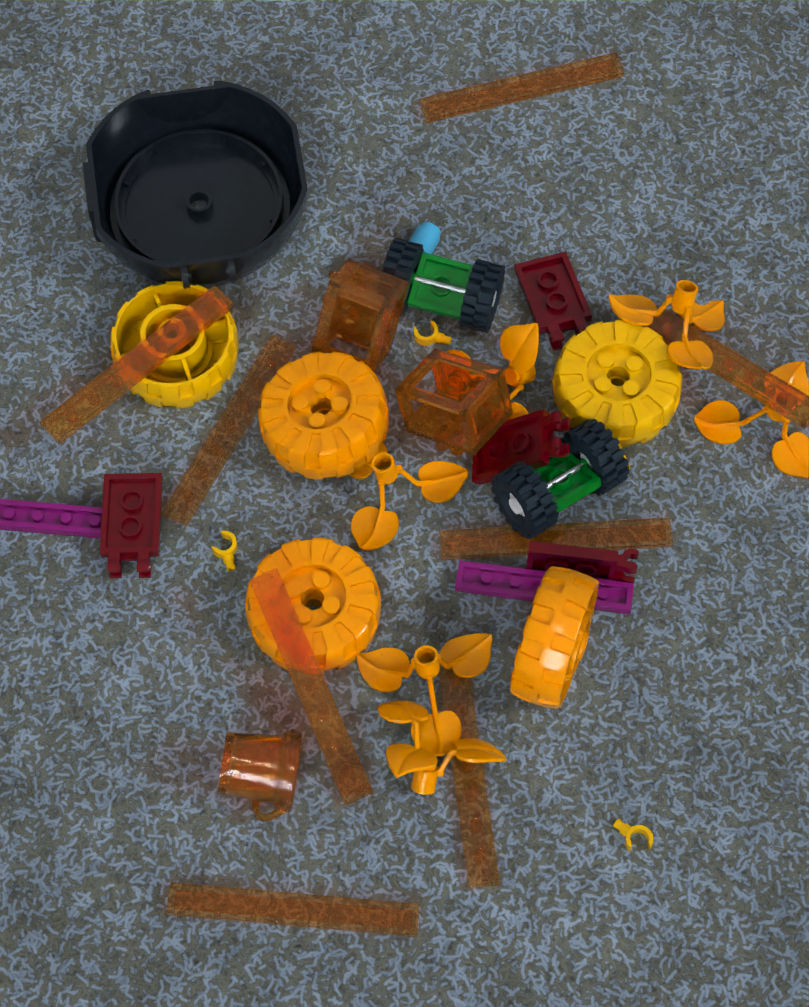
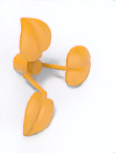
(709, 317)
(519, 346)
(721, 424)
(374, 526)
(466, 655)
(407, 758)

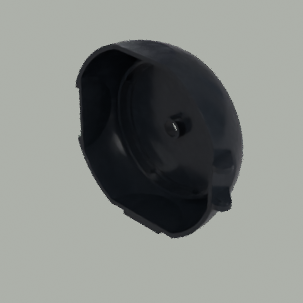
(186, 147)

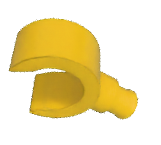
(435, 337)
(227, 555)
(626, 830)

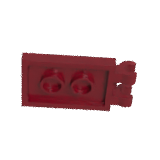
(553, 296)
(522, 440)
(131, 521)
(589, 561)

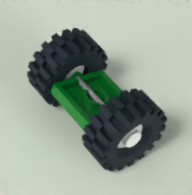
(446, 284)
(536, 496)

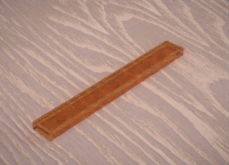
(521, 87)
(136, 365)
(740, 371)
(227, 433)
(598, 535)
(311, 686)
(470, 788)
(293, 909)

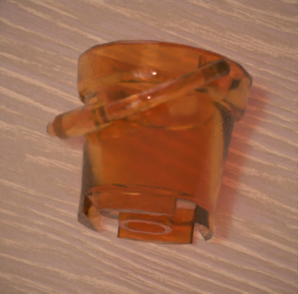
(261, 770)

